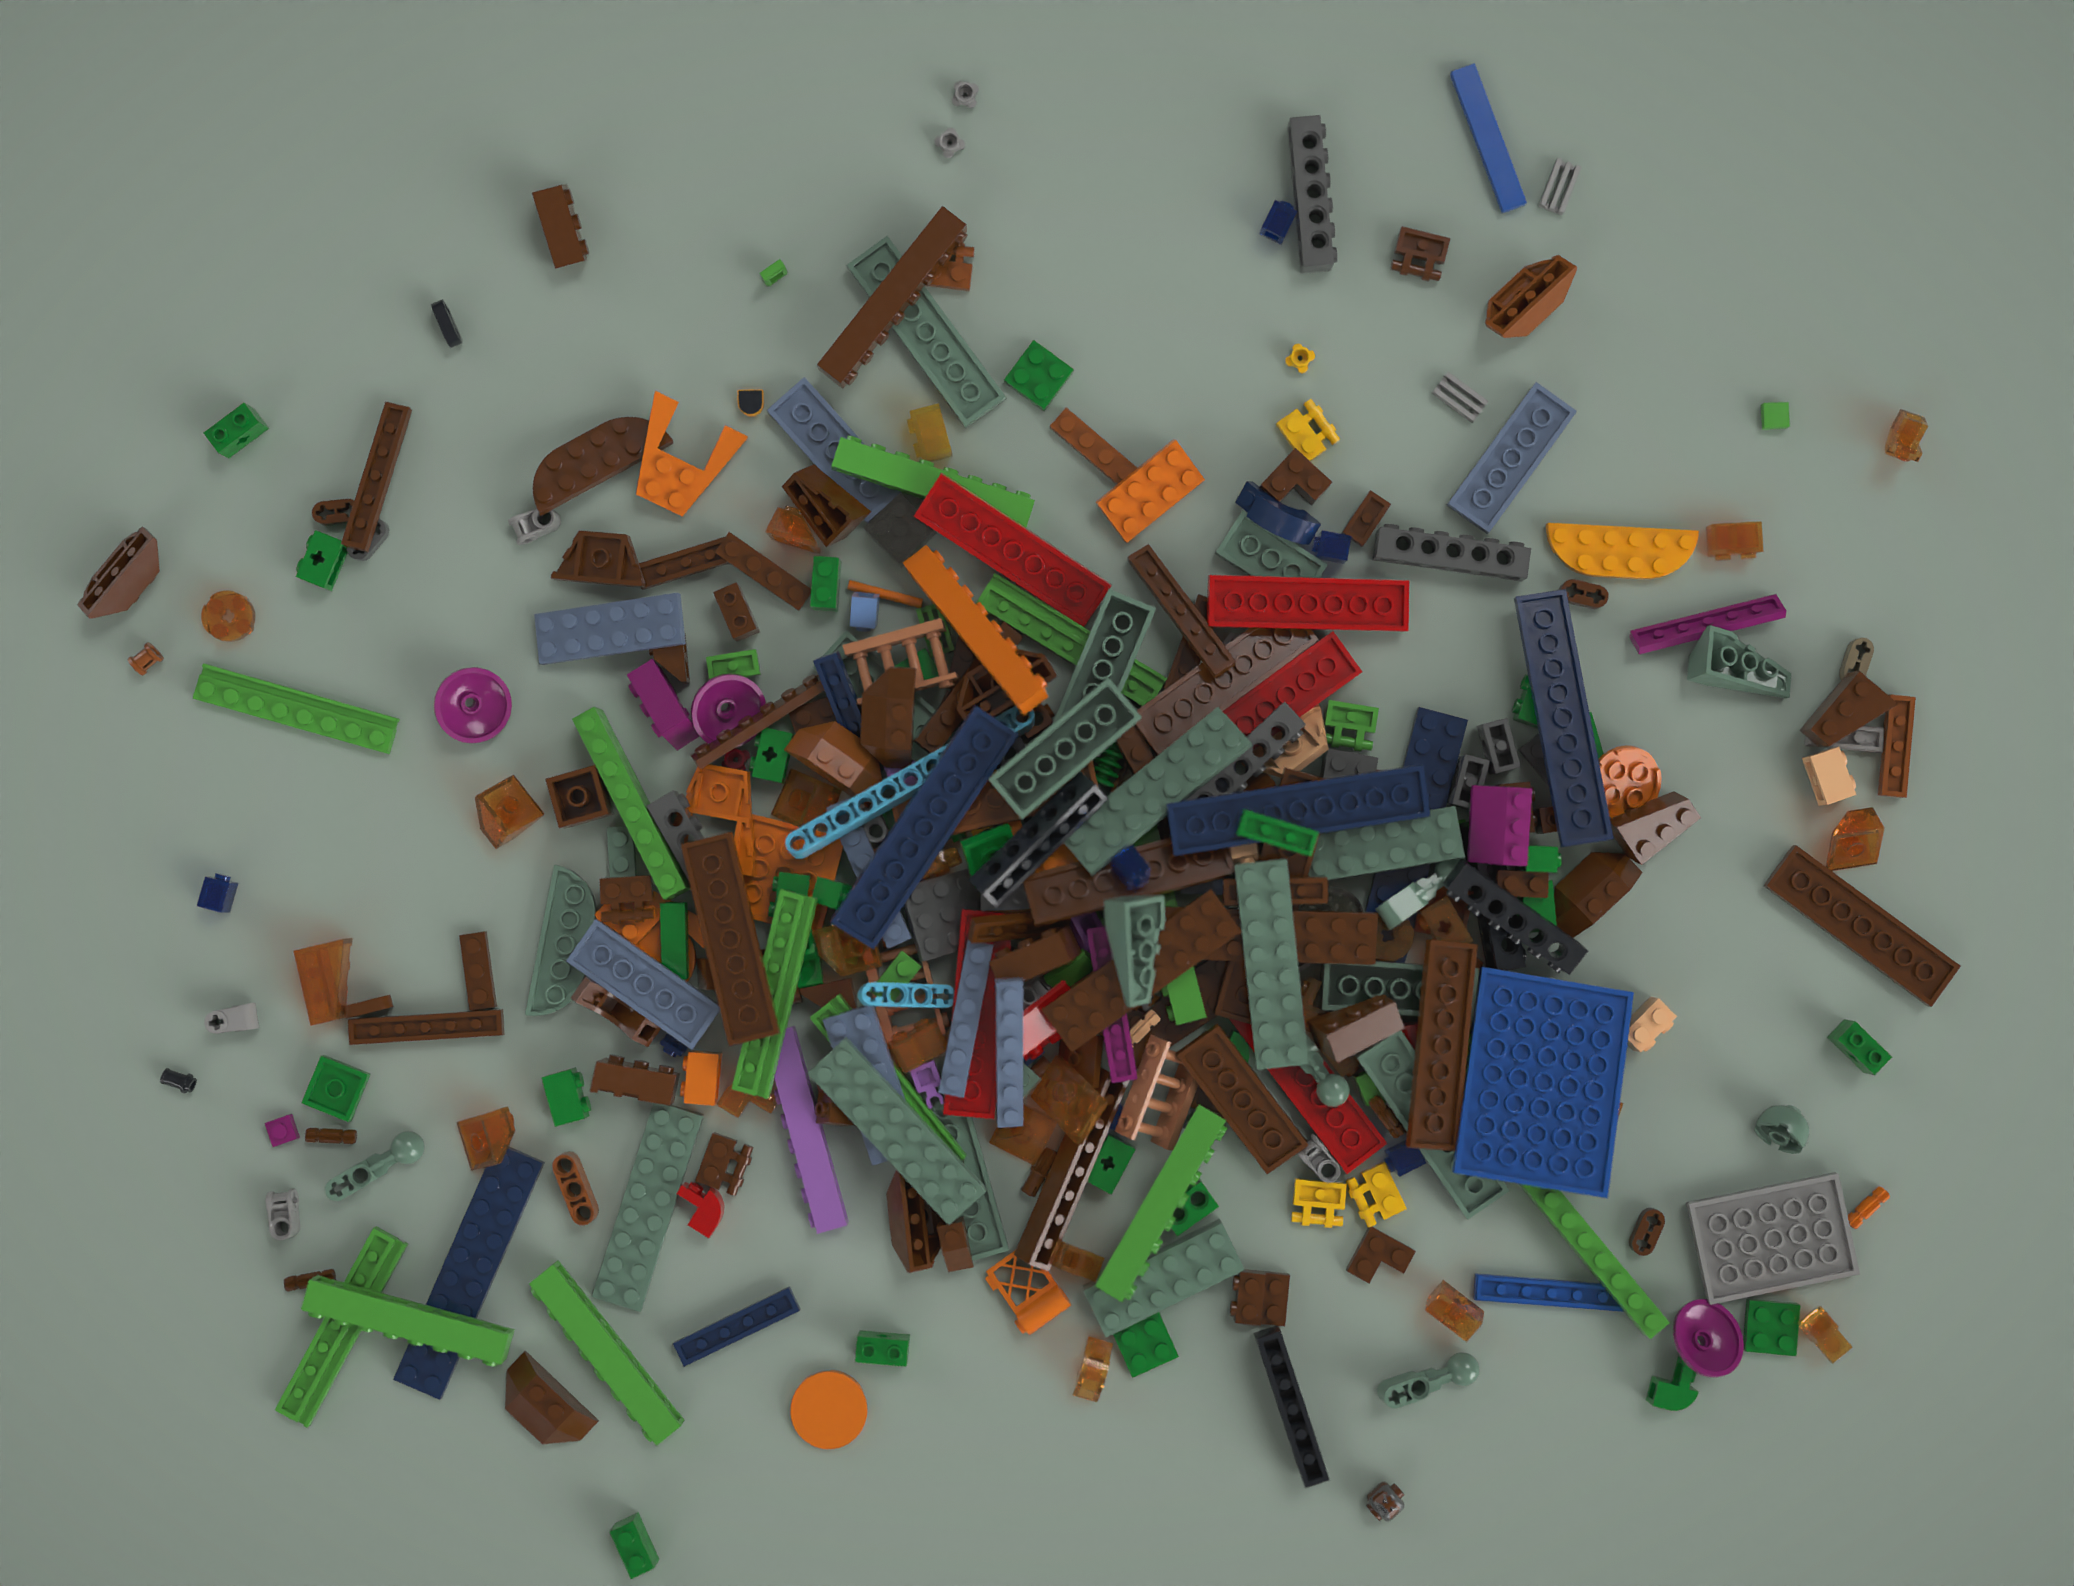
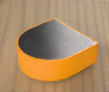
(751, 402)

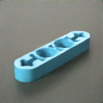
(907, 995)

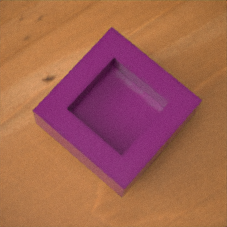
(282, 1130)

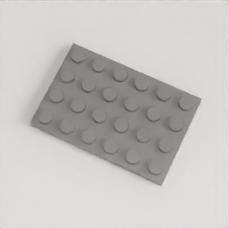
(1772, 1238)

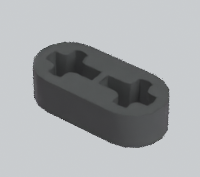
(375, 544)

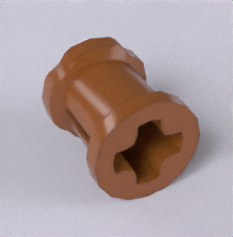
(145, 658)

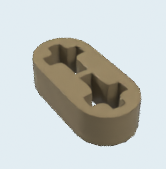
(1851, 655)

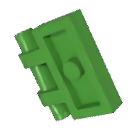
(1350, 717)

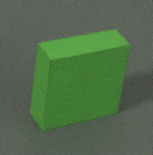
(773, 273)
(1775, 415)

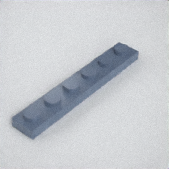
(859, 854)
(965, 1019)
(1009, 1052)

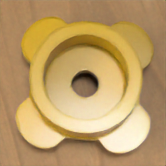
(1307, 356)

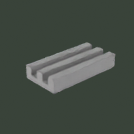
(1568, 167)
(1465, 389)

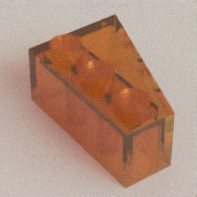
(324, 979)

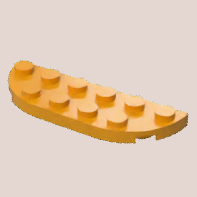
(1621, 550)

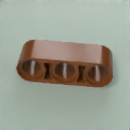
(572, 1200)

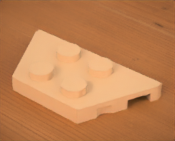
(1302, 751)

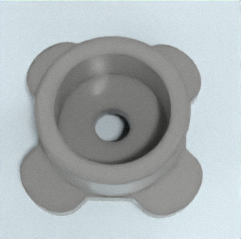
(965, 87)
(949, 135)

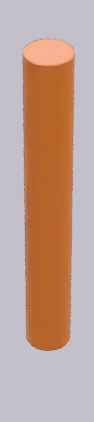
(886, 594)

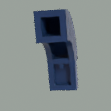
(1276, 517)

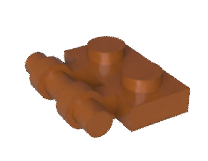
(955, 274)

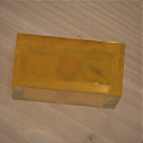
(930, 433)

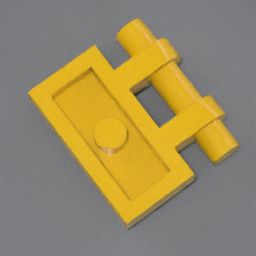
(1301, 435)
(1383, 1190)
(1318, 1194)

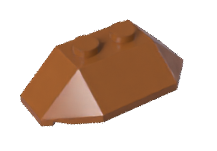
(1530, 297)
(836, 757)

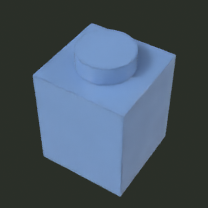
(864, 611)

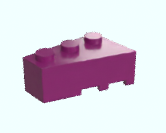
(662, 704)

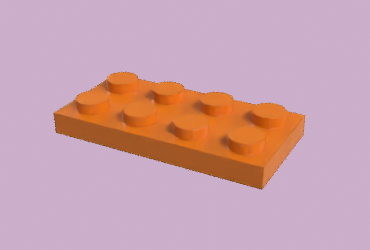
(1150, 491)

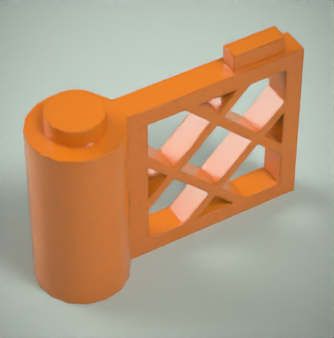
(1039, 1307)

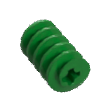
(1106, 764)

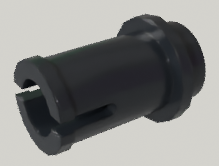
(185, 1083)

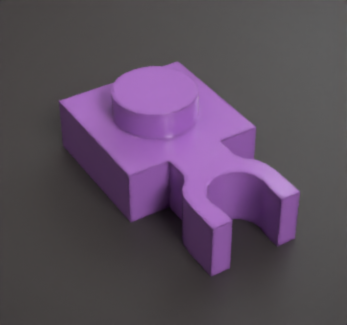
(927, 1078)

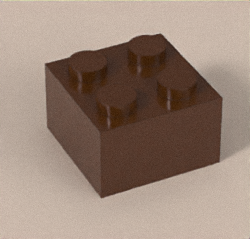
(579, 797)

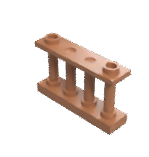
(907, 637)
(885, 1013)
(1174, 1108)

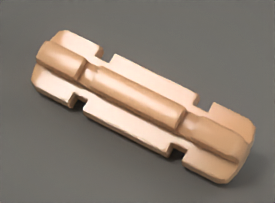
(1143, 1026)

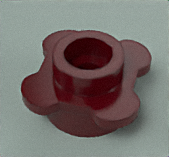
(742, 758)

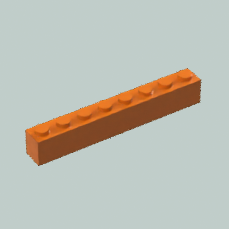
(976, 630)

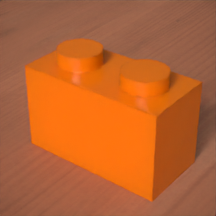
(702, 1077)

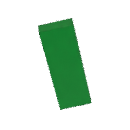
(1277, 832)
(675, 937)

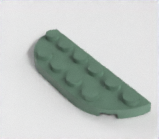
(566, 920)

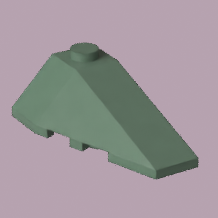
(1729, 664)
(1133, 936)

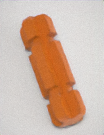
(1868, 1207)

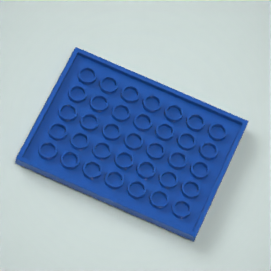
(1543, 1082)

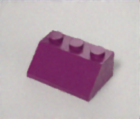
(1499, 825)

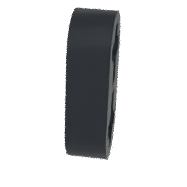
(446, 323)

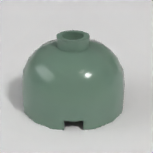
(1784, 1127)

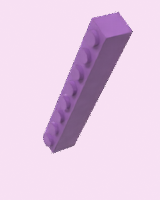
(807, 1138)

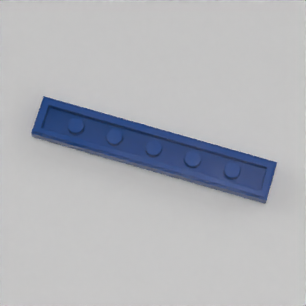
(1488, 138)
(1543, 1292)

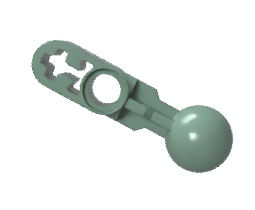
(1414, 895)
(1331, 1088)
(405, 1148)
(1460, 1369)

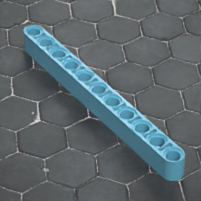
(874, 795)

